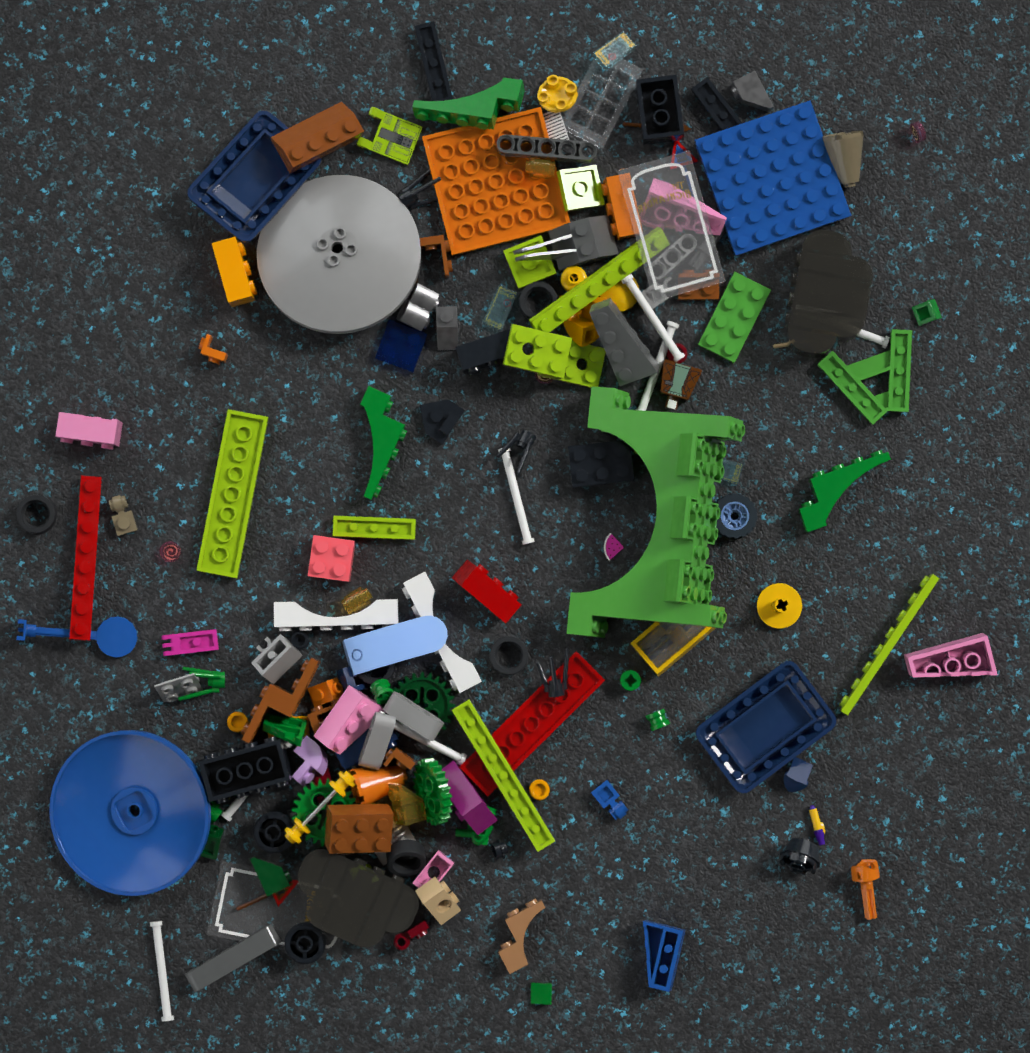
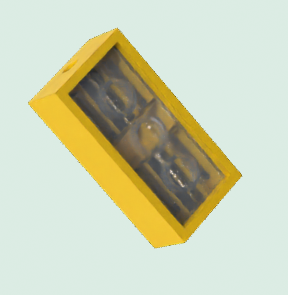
(666, 643)

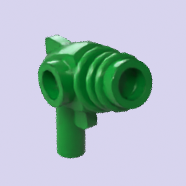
(479, 839)

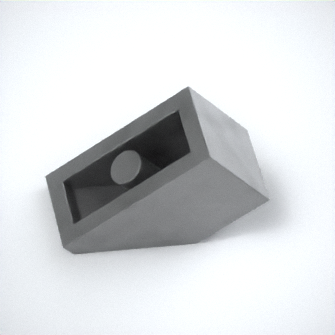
(751, 92)
(447, 328)

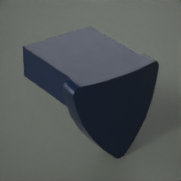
(346, 679)
(797, 775)

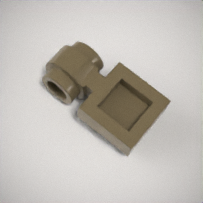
(124, 521)

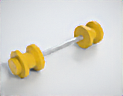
(293, 834)

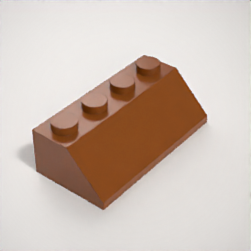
(317, 136)

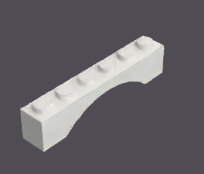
(293, 615)
(462, 671)

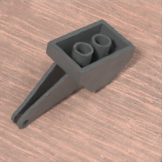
(576, 243)

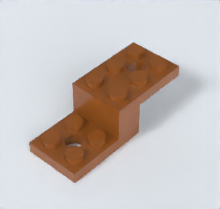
(280, 700)

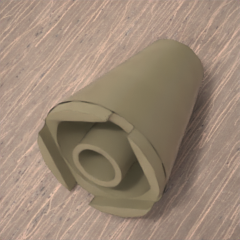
(845, 155)

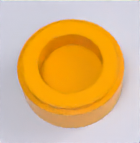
(237, 721)
(539, 789)

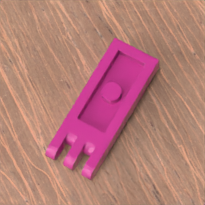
(191, 642)

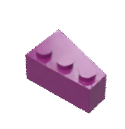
(467, 800)

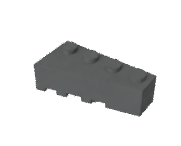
(624, 349)

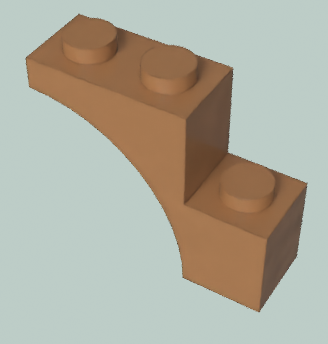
(518, 921)

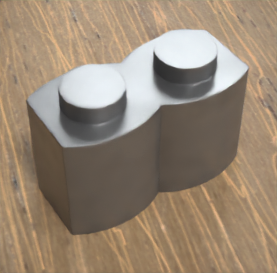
(418, 306)

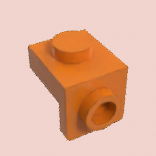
(214, 355)
(325, 692)

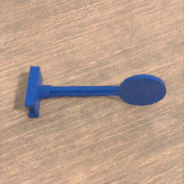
(114, 636)

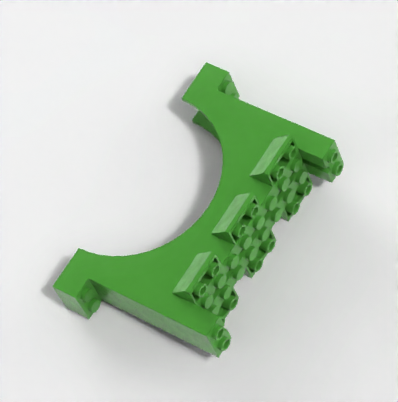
(684, 463)

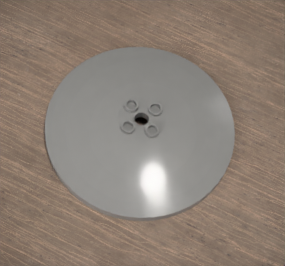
(344, 288)

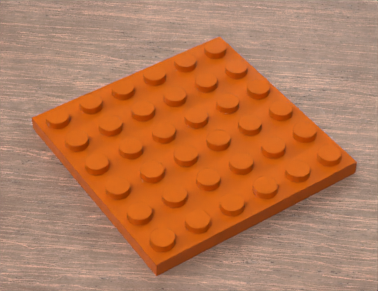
(489, 195)

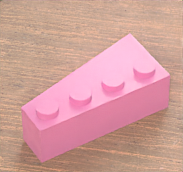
(955, 658)

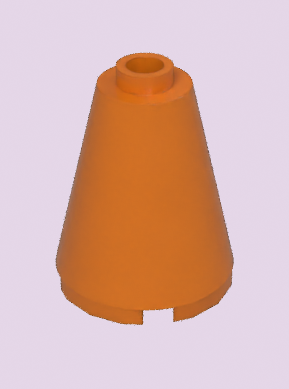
(373, 784)

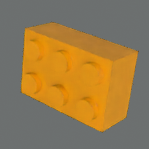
(234, 271)

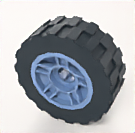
(745, 522)

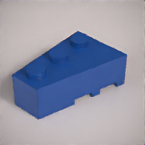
(663, 952)

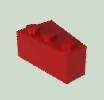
(487, 590)

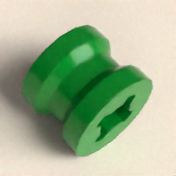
(630, 678)
(381, 690)
(657, 719)

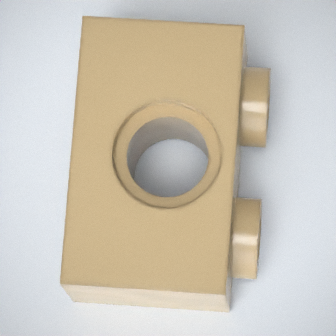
(438, 900)

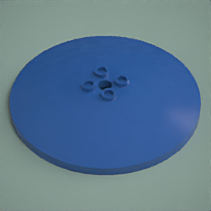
(95, 819)

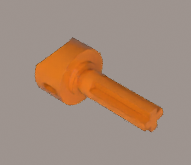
(865, 875)

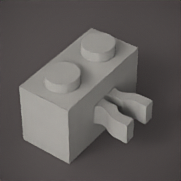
(276, 658)

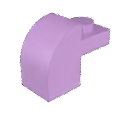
(314, 760)

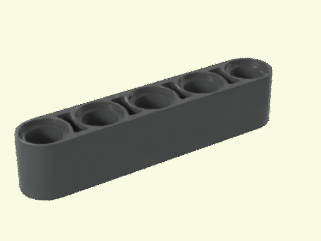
(556, 144)
(232, 958)

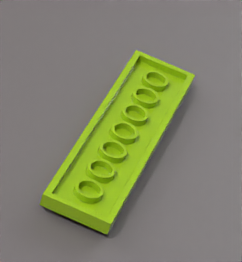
(232, 493)

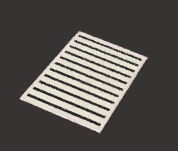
(555, 126)

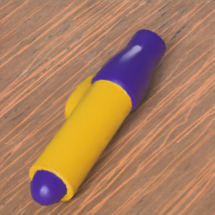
(819, 829)

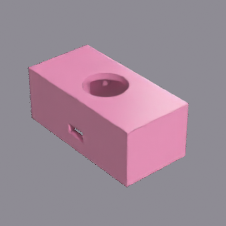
(439, 860)

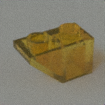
(406, 805)

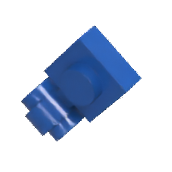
(606, 795)

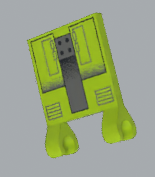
(394, 137)

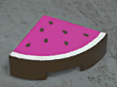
(611, 547)

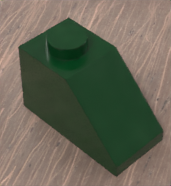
(271, 877)

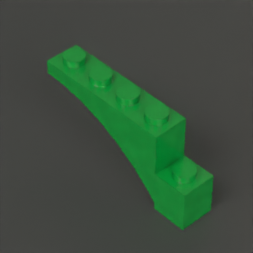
(474, 110)
(385, 435)
(830, 486)

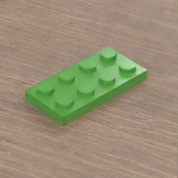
(734, 317)

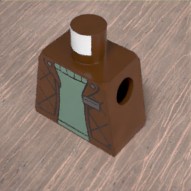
(677, 382)

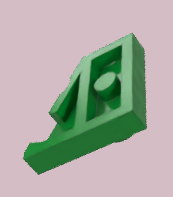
(285, 727)

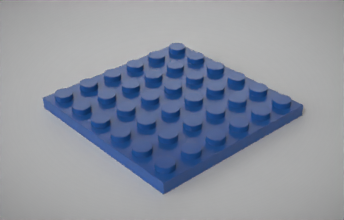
(772, 178)

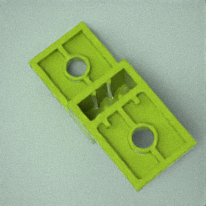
(554, 356)

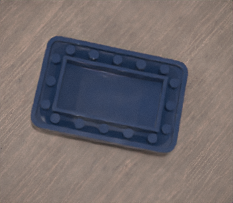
(248, 180)
(766, 726)

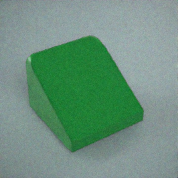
(926, 312)
(541, 993)

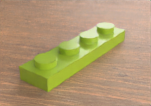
(374, 527)

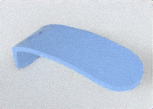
(394, 643)

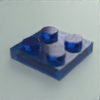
(401, 346)

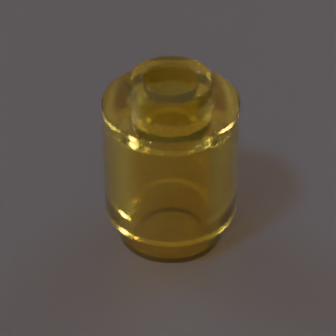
(540, 167)
(356, 600)

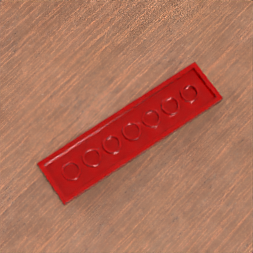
(536, 720)

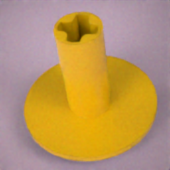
(769, 600)

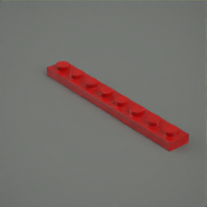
(85, 558)

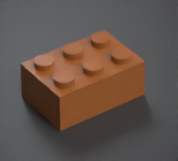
(358, 828)

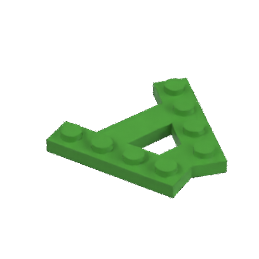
(849, 377)

